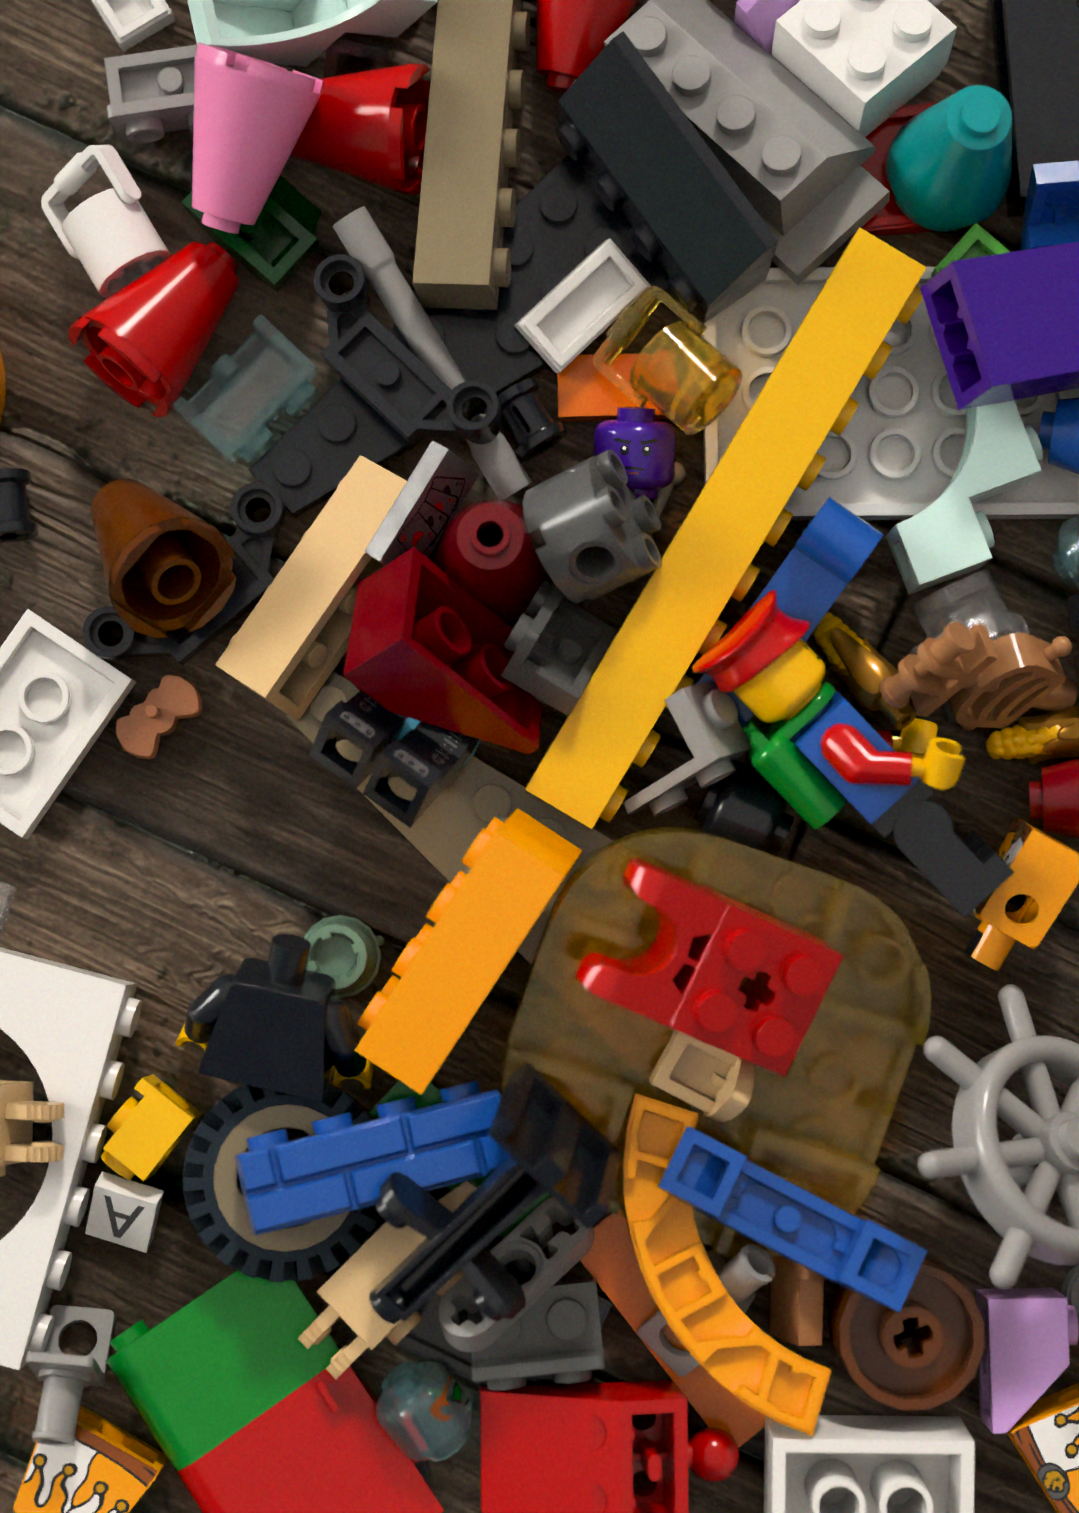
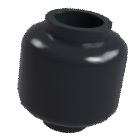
(745, 811)

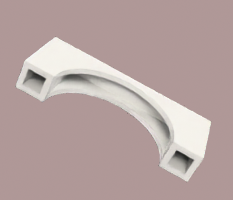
(72, 1034)

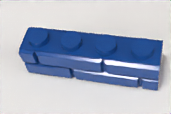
(347, 1163)

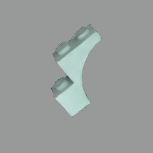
(297, 29)
(948, 534)

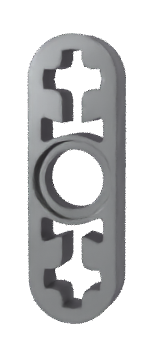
(518, 1244)

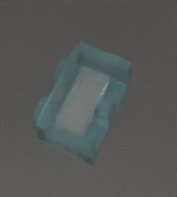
(250, 393)

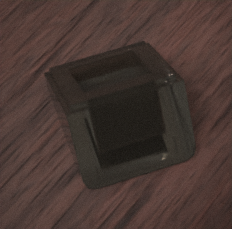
(356, 54)

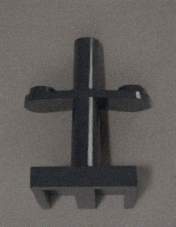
(549, 1152)

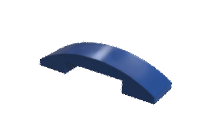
(791, 1220)

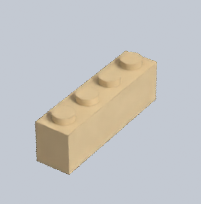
(308, 609)

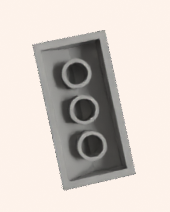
(748, 108)

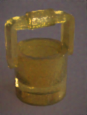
(676, 369)

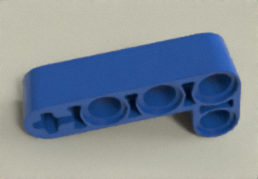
(817, 571)

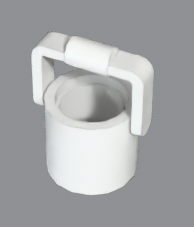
(108, 229)

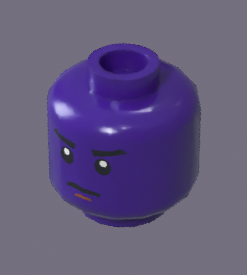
(643, 447)

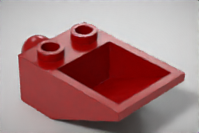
(579, 1449)

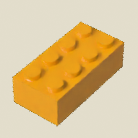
(459, 960)

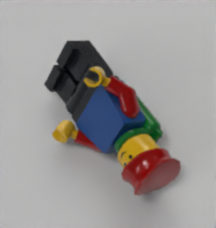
(829, 754)

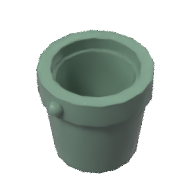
(346, 952)

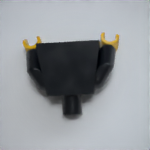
(277, 1026)

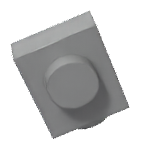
(714, 738)

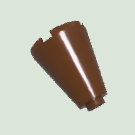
(160, 560)

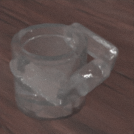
(968, 602)

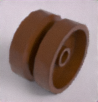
(927, 1362)

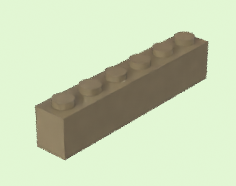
(470, 153)

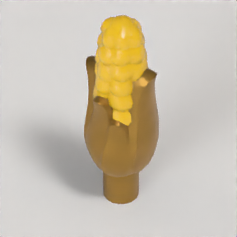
(859, 668)
(1038, 737)

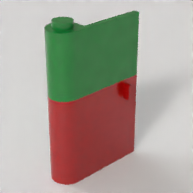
(257, 1413)

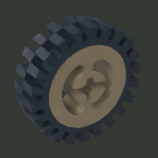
(220, 1209)

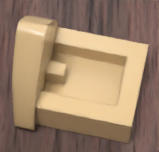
(704, 1077)

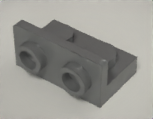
(552, 1337)

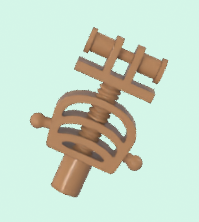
(982, 678)

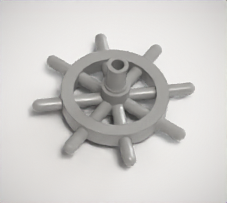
(1039, 1156)

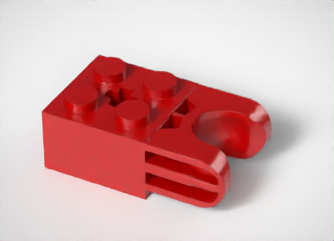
(697, 966)

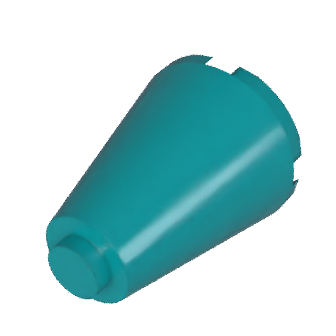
(953, 160)

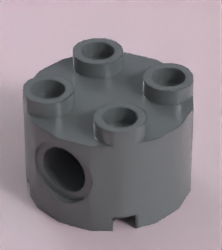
(593, 528)

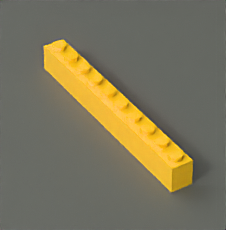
(726, 528)

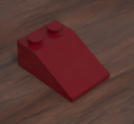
(437, 655)

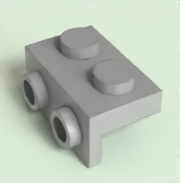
(151, 93)

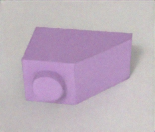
(1024, 1350)

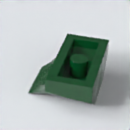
(277, 240)

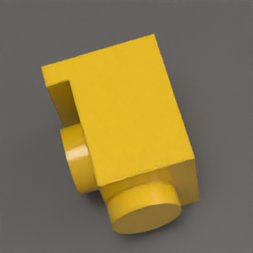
(148, 1129)

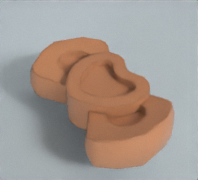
(158, 716)

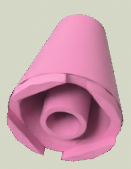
(243, 132)

